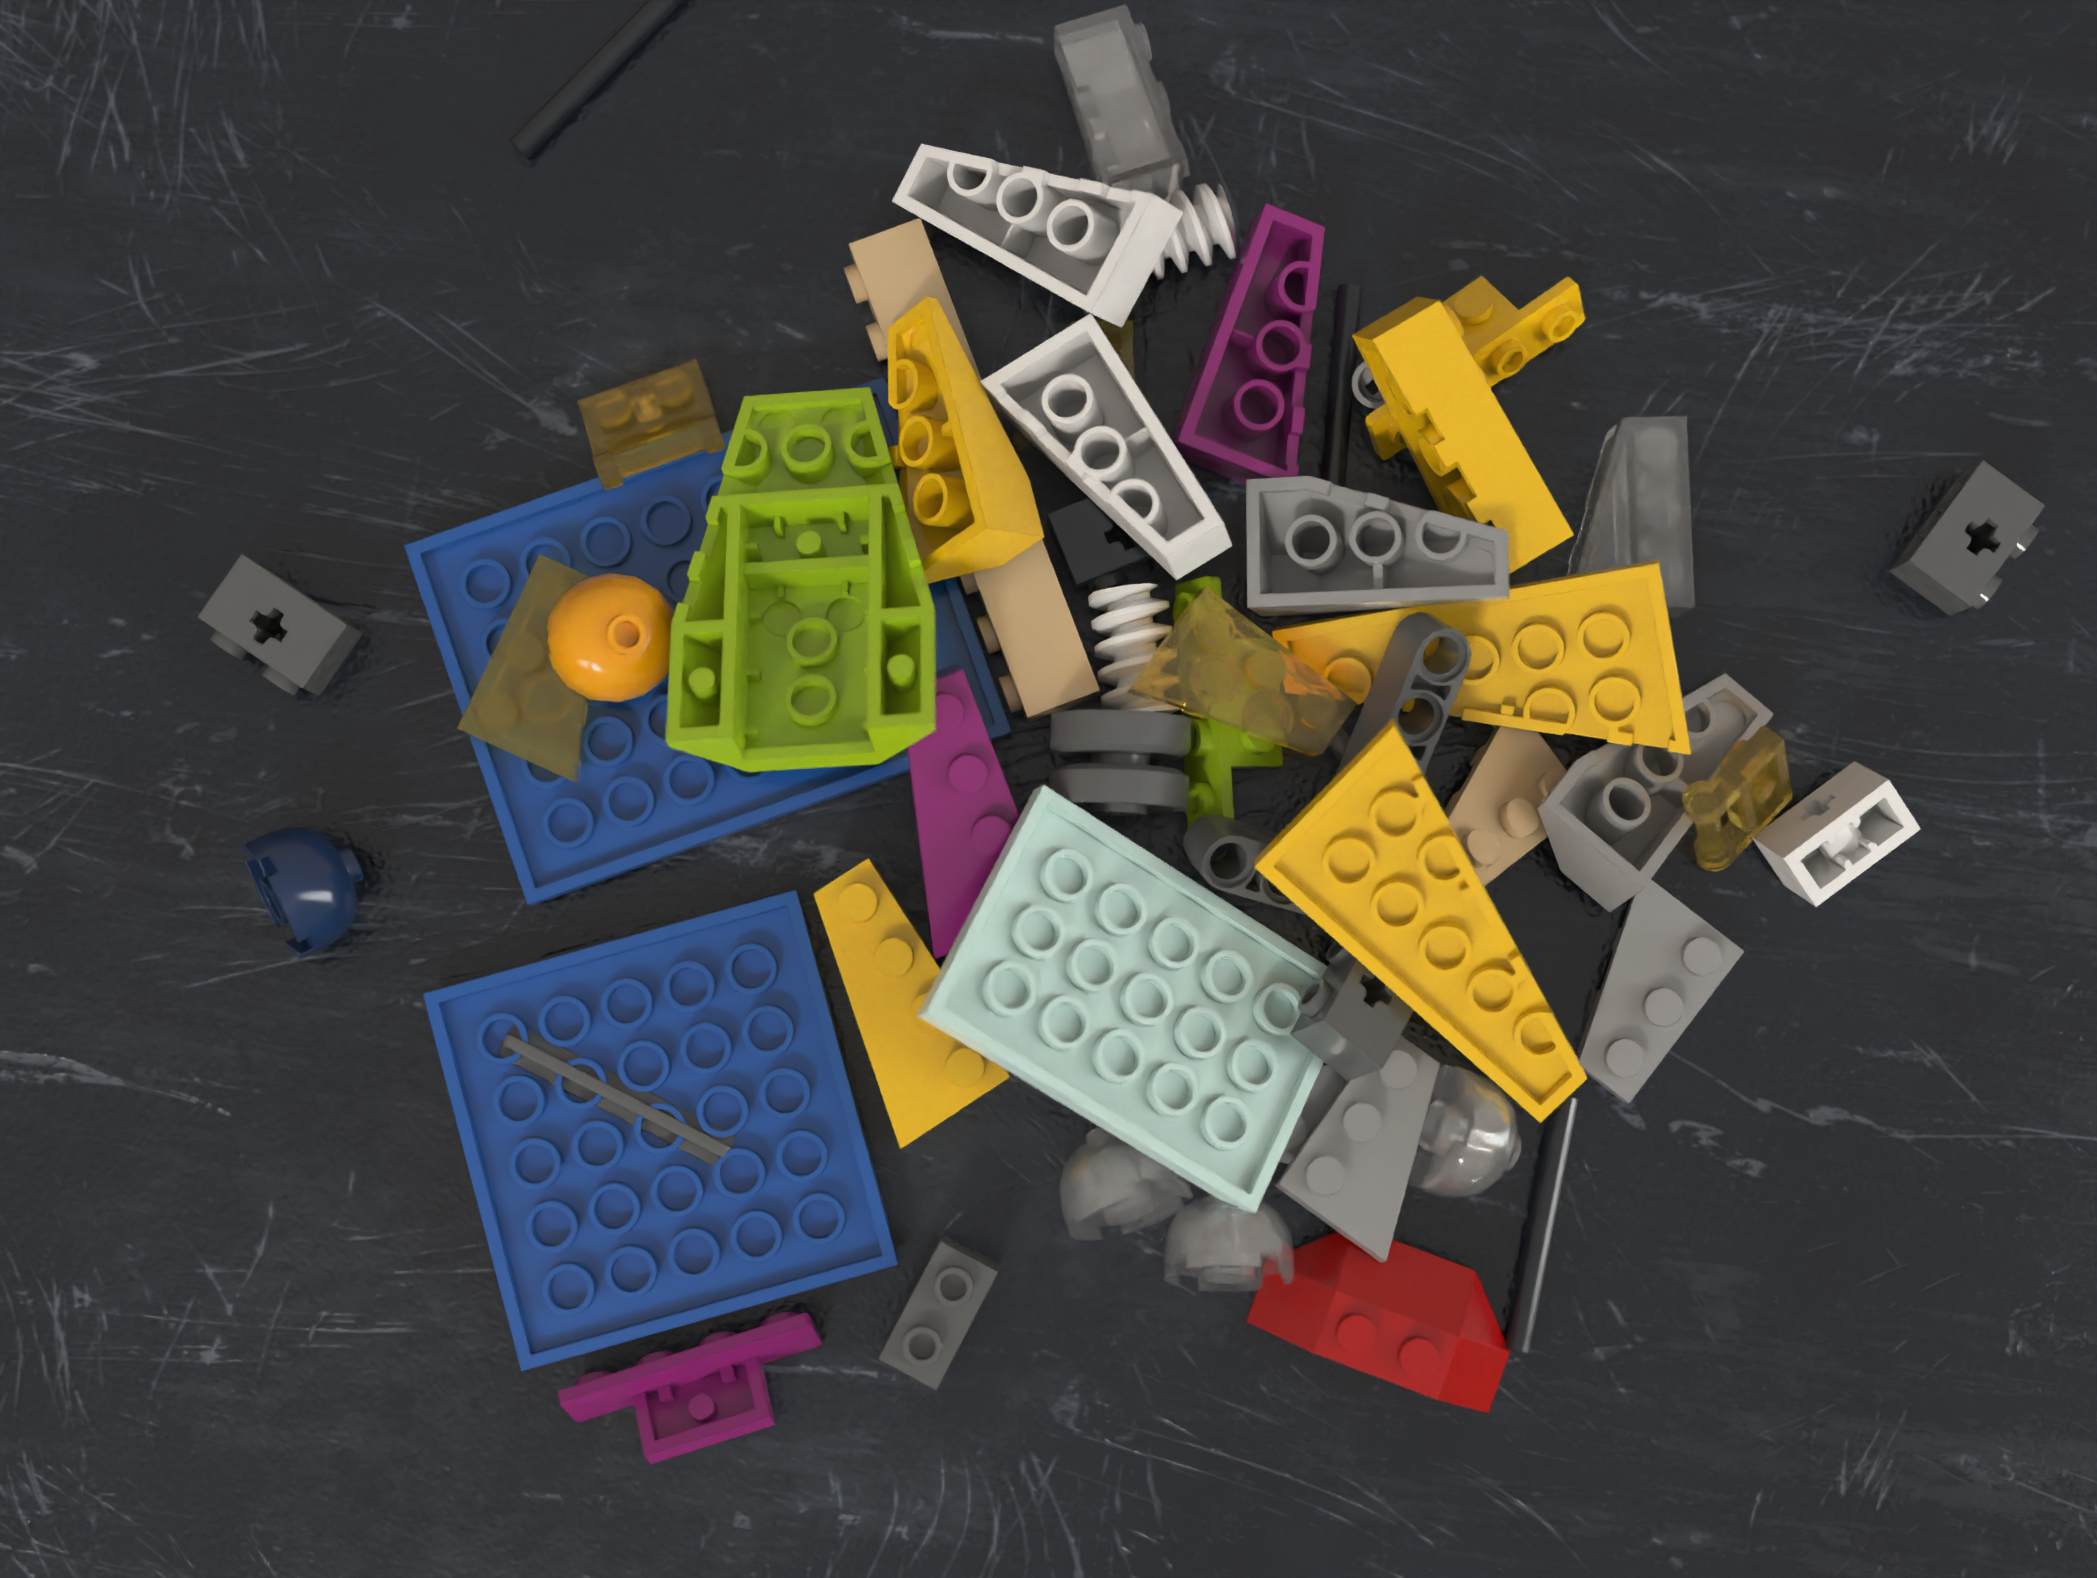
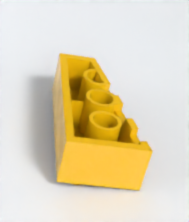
(1458, 427)
(887, 978)

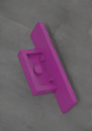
(698, 1393)

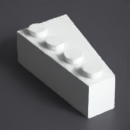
(1057, 230)
(1103, 435)

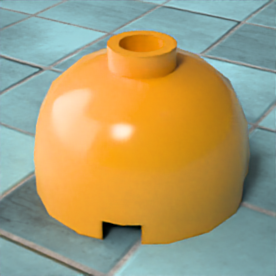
(611, 637)

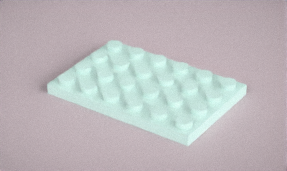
(1133, 1000)

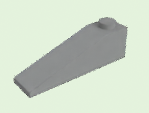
(1355, 551)
(1623, 804)

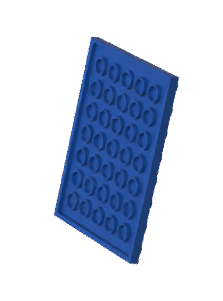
(633, 790)

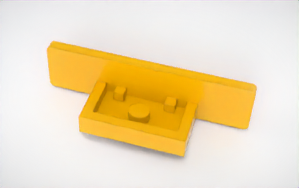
(1497, 339)

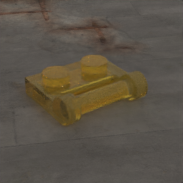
(650, 423)
(1752, 790)

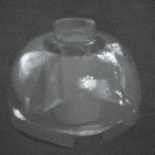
(1465, 1136)
(1116, 1185)
(1227, 1246)

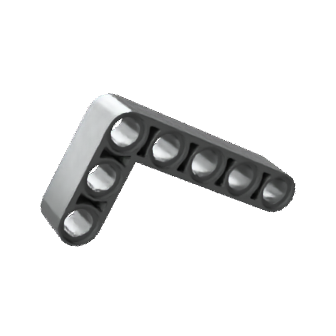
(1399, 678)

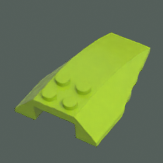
(806, 598)

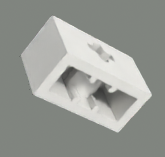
(1836, 833)

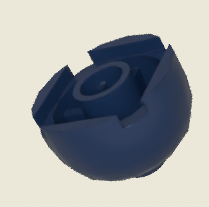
(305, 885)

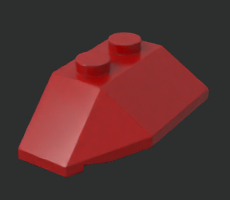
(1397, 1319)

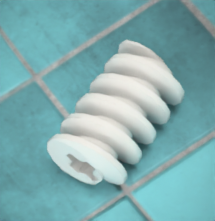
(1199, 228)
(1130, 644)

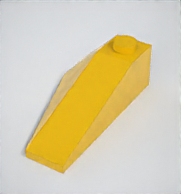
(953, 458)

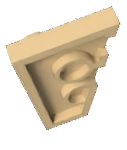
(1500, 798)

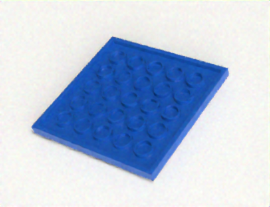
(614, 1229)

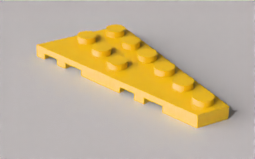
(1552, 659)
(1403, 898)

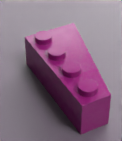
(1251, 376)
(958, 808)

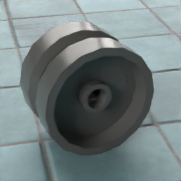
(1119, 757)

